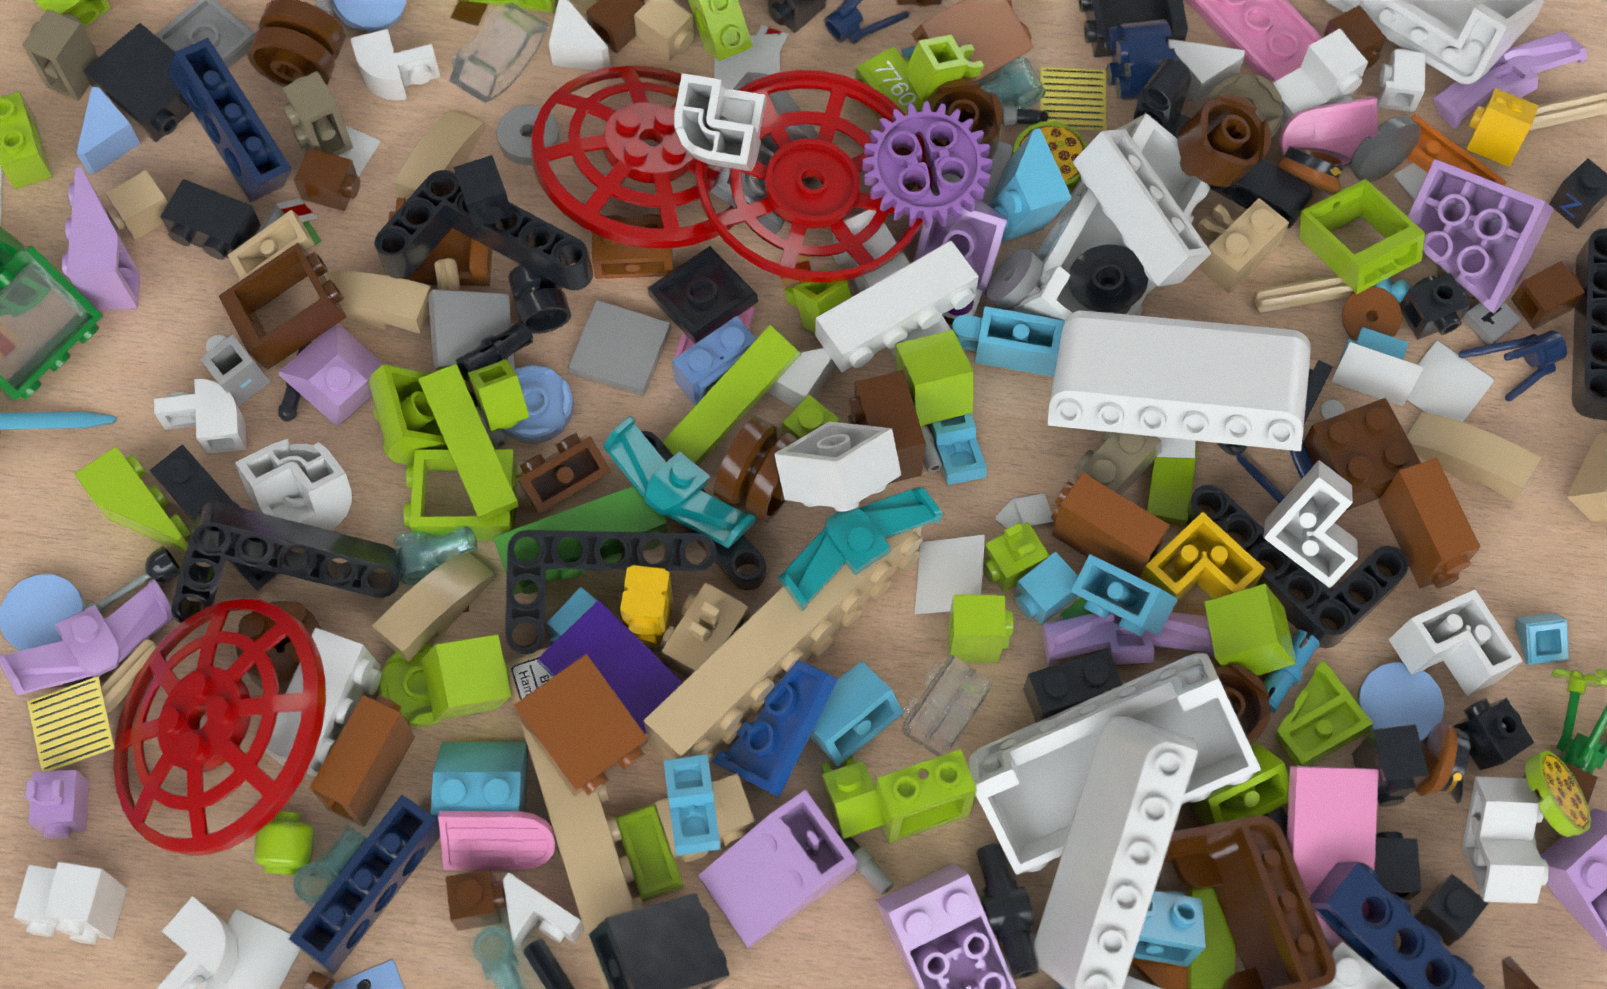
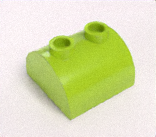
(403, 413)

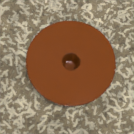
(1373, 310)

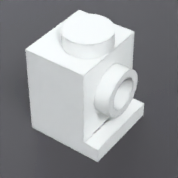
(1402, 80)

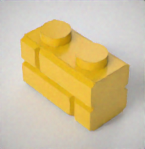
(647, 603)

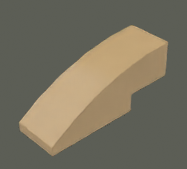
(442, 148)
(382, 300)
(1473, 454)
(432, 604)

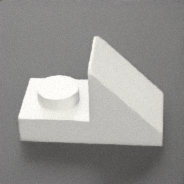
(529, 906)

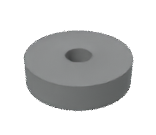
(515, 125)
(1014, 279)

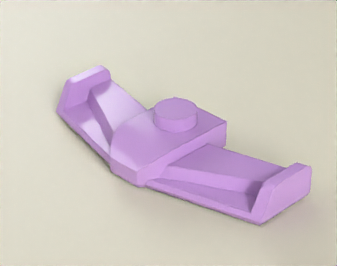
(1511, 74)
(1095, 633)
(88, 643)

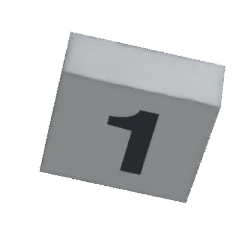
(1490, 325)

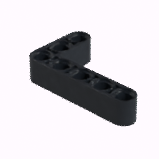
(1164, 100)
(440, 207)
(1588, 335)
(276, 556)
(589, 559)
(1288, 574)

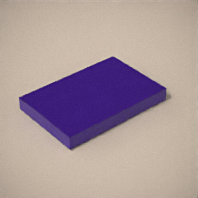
(620, 657)

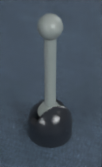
(158, 566)

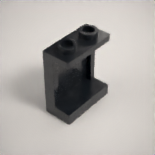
(1109, 13)
(139, 82)
(660, 947)

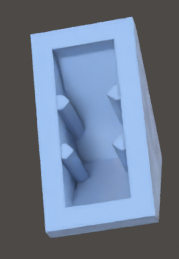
(104, 133)

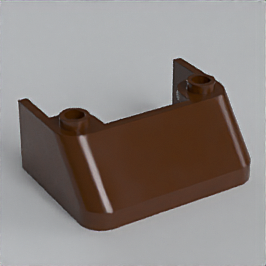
(1260, 900)

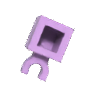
(58, 802)

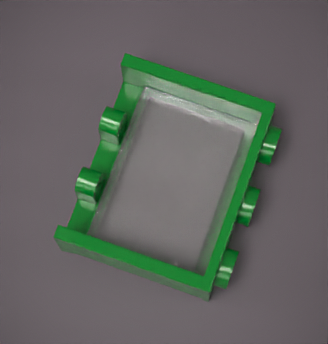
(38, 321)

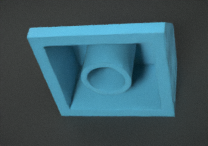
(1030, 189)
(480, 777)

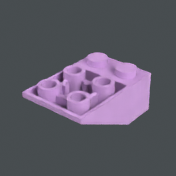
(96, 254)
(778, 869)
(1580, 875)
(945, 933)

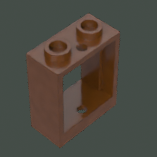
(268, 283)

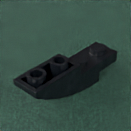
(193, 488)

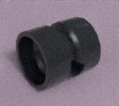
(539, 301)

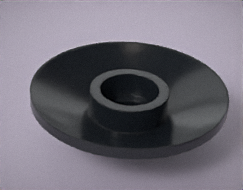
(1106, 266)

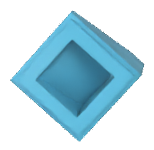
(1543, 638)

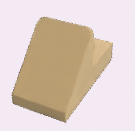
(270, 243)

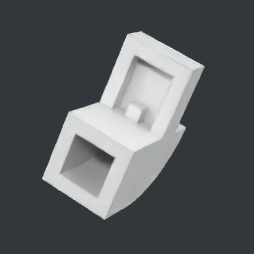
(389, 72)
(212, 411)
(208, 945)

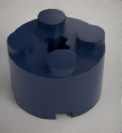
(1136, 55)

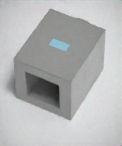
(235, 370)

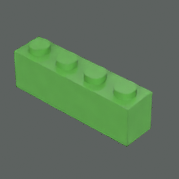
(612, 513)

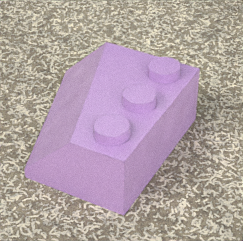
(1478, 230)

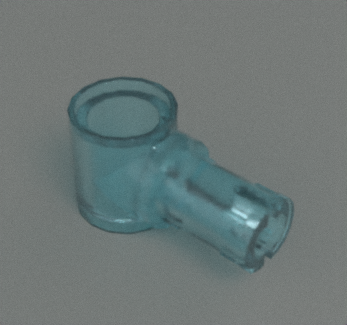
(1016, 84)
(422, 553)
(328, 866)
(502, 971)

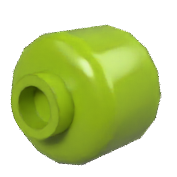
(284, 844)

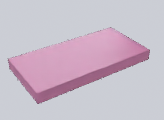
(1267, 30)
(1331, 823)

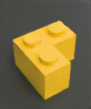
(1204, 558)

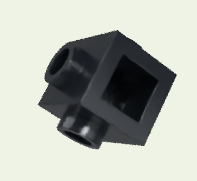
(1435, 306)
(1494, 732)

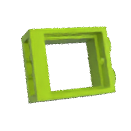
(1376, 263)
(442, 461)
(918, 804)

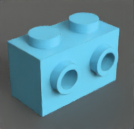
(1125, 595)
(854, 713)
(1172, 929)

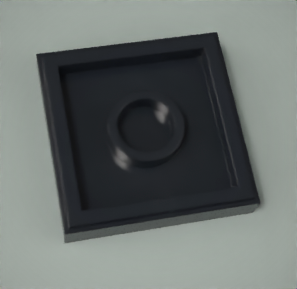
(702, 294)

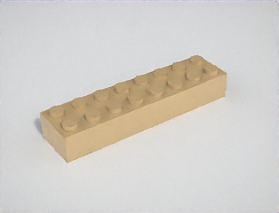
(759, 654)

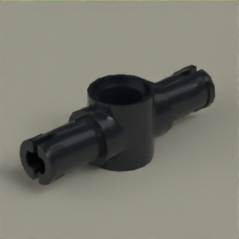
(1007, 911)

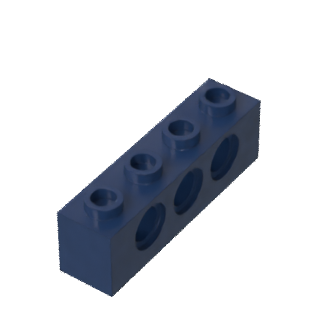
(229, 119)
(367, 884)
(1340, 904)

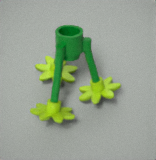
(1582, 751)

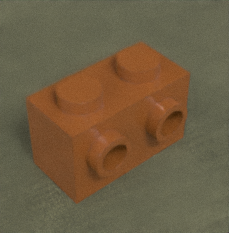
(626, 261)

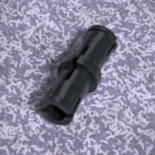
(495, 349)

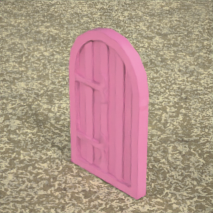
(1332, 127)
(494, 840)

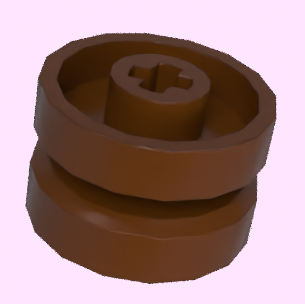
(295, 42)
(751, 469)

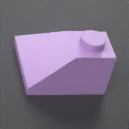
(975, 236)
(333, 373)

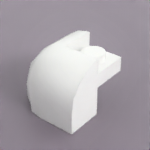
(719, 122)
(297, 484)

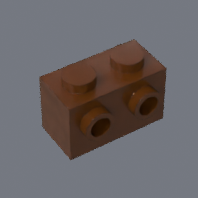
(562, 473)

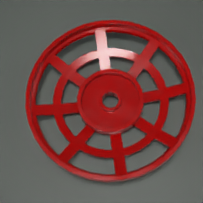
(627, 155)
(813, 159)
(228, 715)

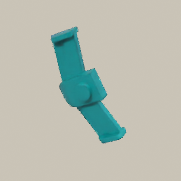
(674, 486)
(856, 540)

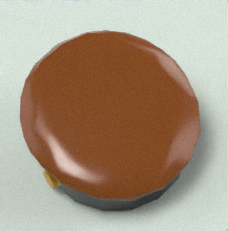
(1315, 167)
(1446, 761)

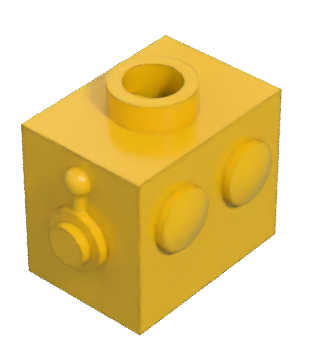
(1501, 127)

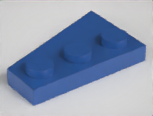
(778, 735)

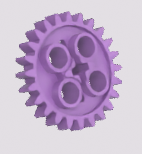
(961, 157)

